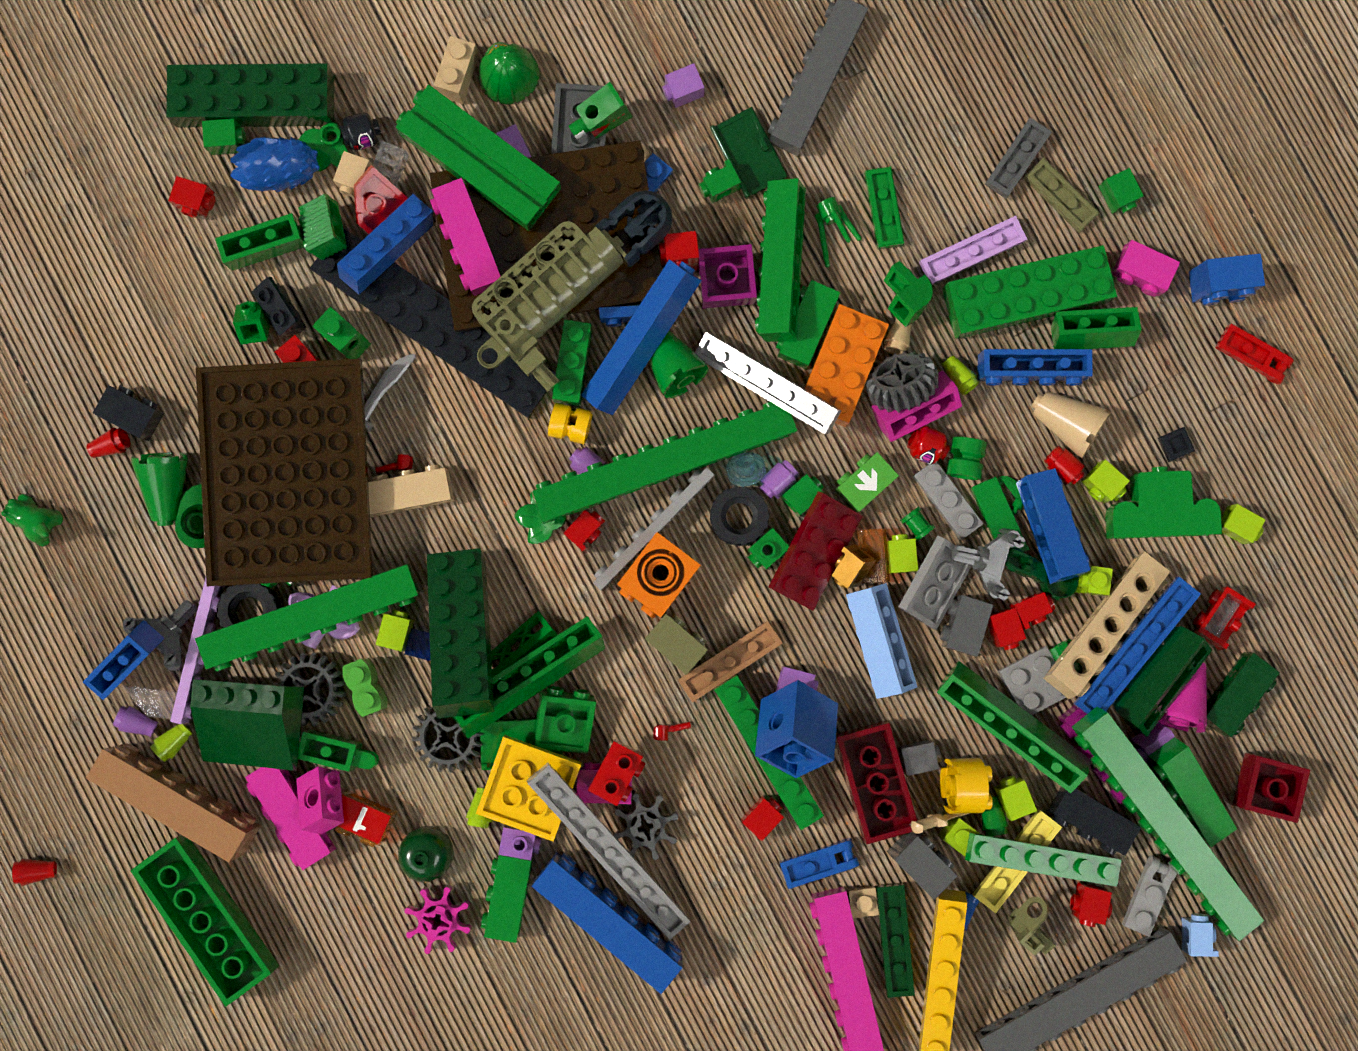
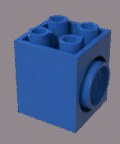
(797, 729)

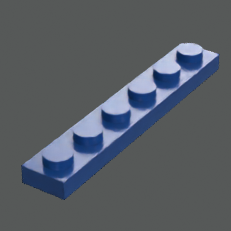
(1139, 646)

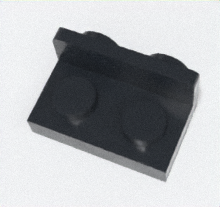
(278, 308)

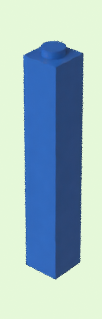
(641, 336)

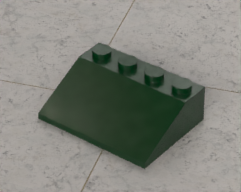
(247, 723)

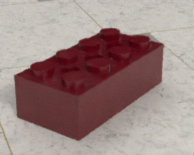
(892, 790)

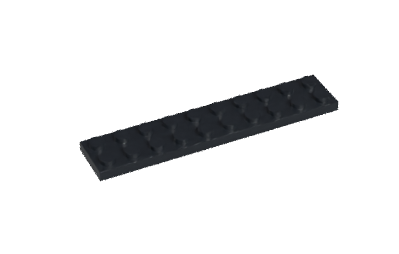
(428, 320)

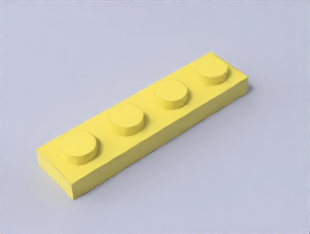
(1002, 881)

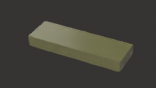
(1061, 195)

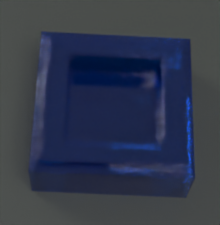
(418, 644)

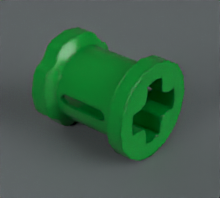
(917, 523)

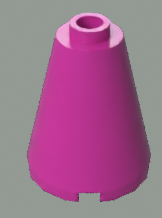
(1190, 705)

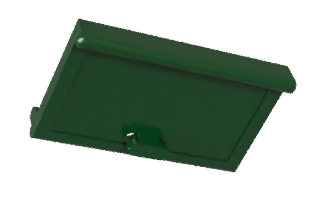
(743, 143)

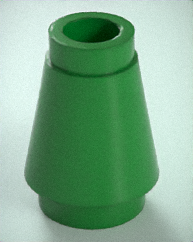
(994, 820)

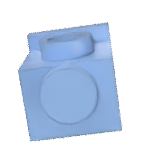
(1198, 936)

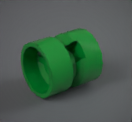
(966, 458)

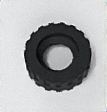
(753, 501)
(230, 599)

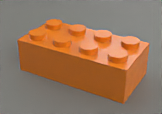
(846, 360)

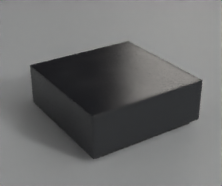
(1176, 444)

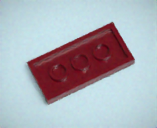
(815, 551)

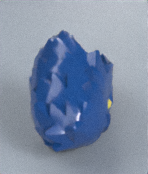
(274, 164)

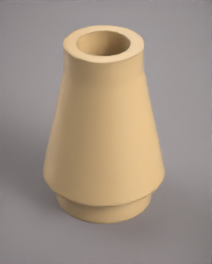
(898, 338)

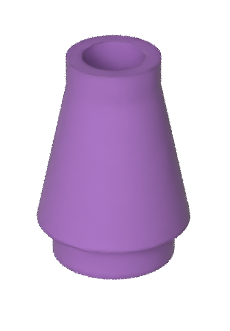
(134, 722)

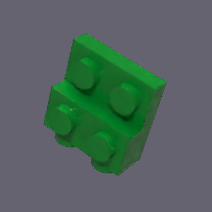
(564, 720)

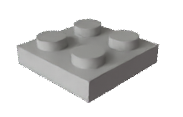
(1026, 681)

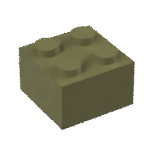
(676, 643)

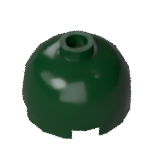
(425, 854)

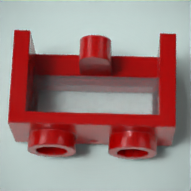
(1222, 616)

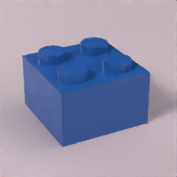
(1226, 279)

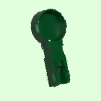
(1029, 567)

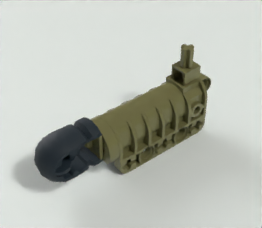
(562, 281)

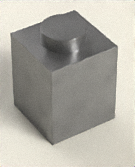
(919, 757)

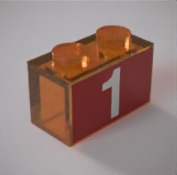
(365, 819)

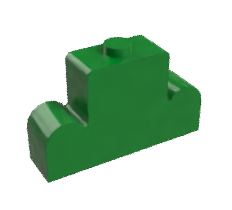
(1162, 508)

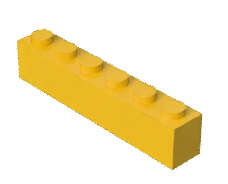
(943, 971)

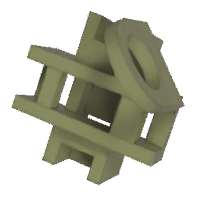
(1028, 928)

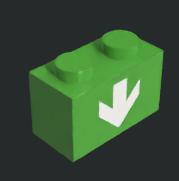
(866, 482)

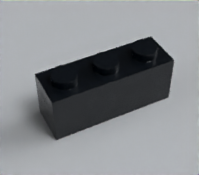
(1094, 821)

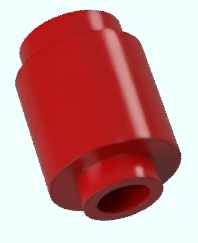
(1066, 465)

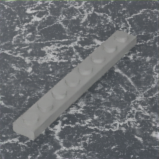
(608, 850)

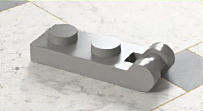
(1148, 896)

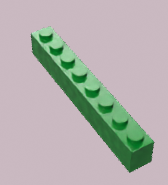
(307, 616)

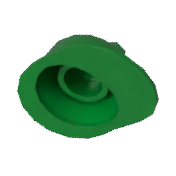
(189, 519)

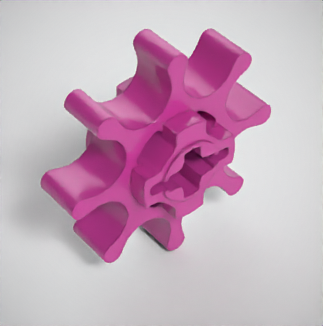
(427, 922)

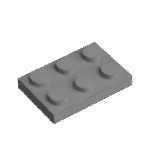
(935, 584)

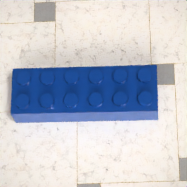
(609, 922)

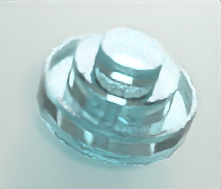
(746, 469)

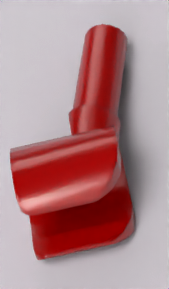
(404, 462)
(661, 731)

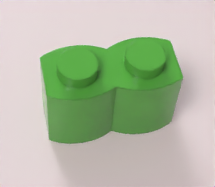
(362, 680)

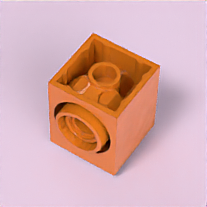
(654, 594)

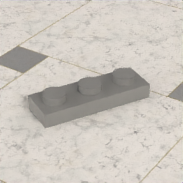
(948, 500)

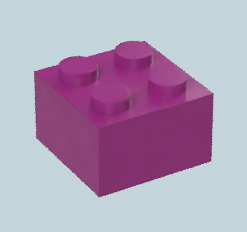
(727, 276)

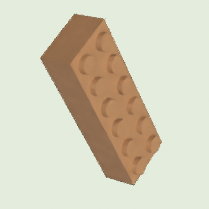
(174, 801)

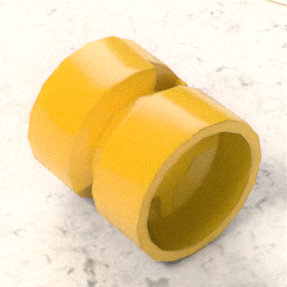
(560, 421)

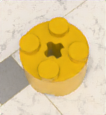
(966, 785)

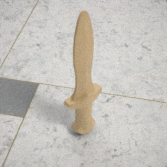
(931, 821)

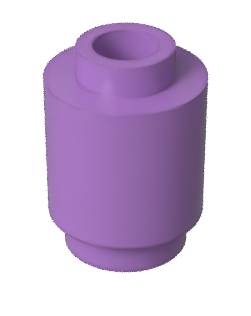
(583, 458)
(779, 479)

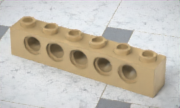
(1062, 673)

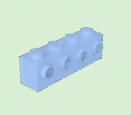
(881, 641)

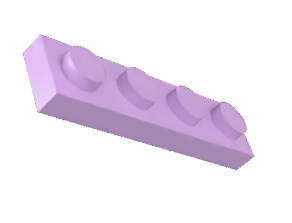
(973, 250)

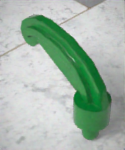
(1011, 485)

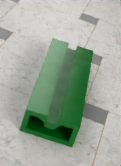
(478, 157)

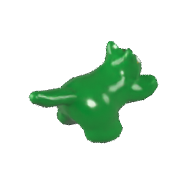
(34, 521)

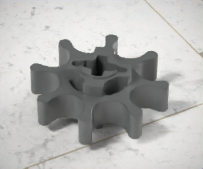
(658, 821)

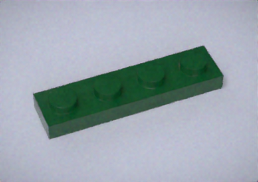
(895, 940)

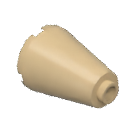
(1070, 420)

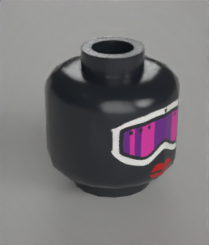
(360, 131)

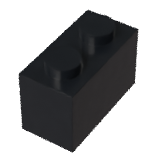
(129, 413)

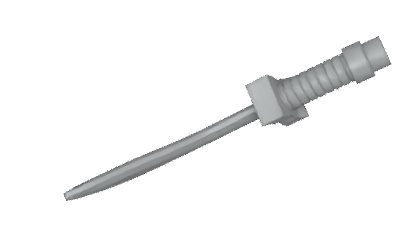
(388, 379)

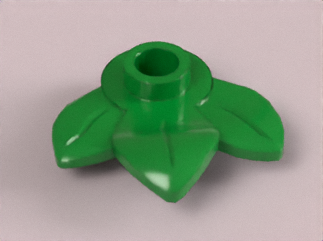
(328, 151)
(530, 518)

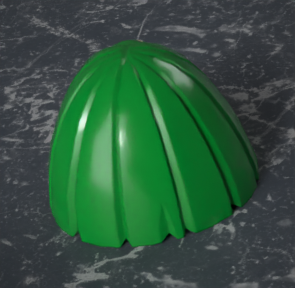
(508, 73)

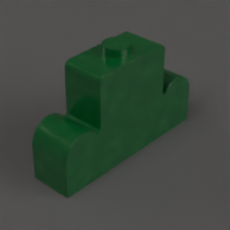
(1161, 679)

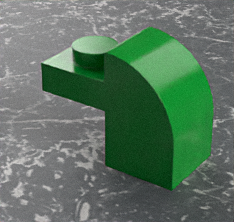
(911, 293)

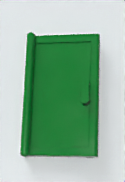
(492, 736)

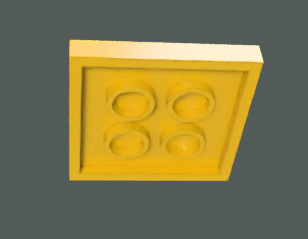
(511, 799)

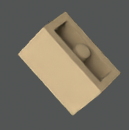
(456, 69)

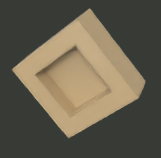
(863, 902)

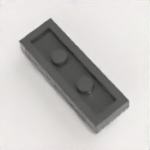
(1018, 158)

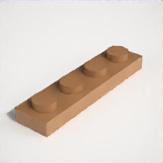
(730, 661)

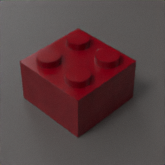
(1271, 787)

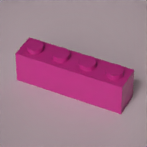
(466, 235)
(279, 803)

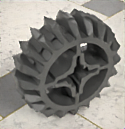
(902, 381)
(318, 696)
(457, 745)

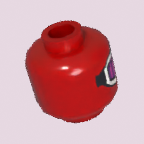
(928, 445)

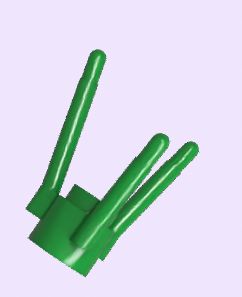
(832, 213)

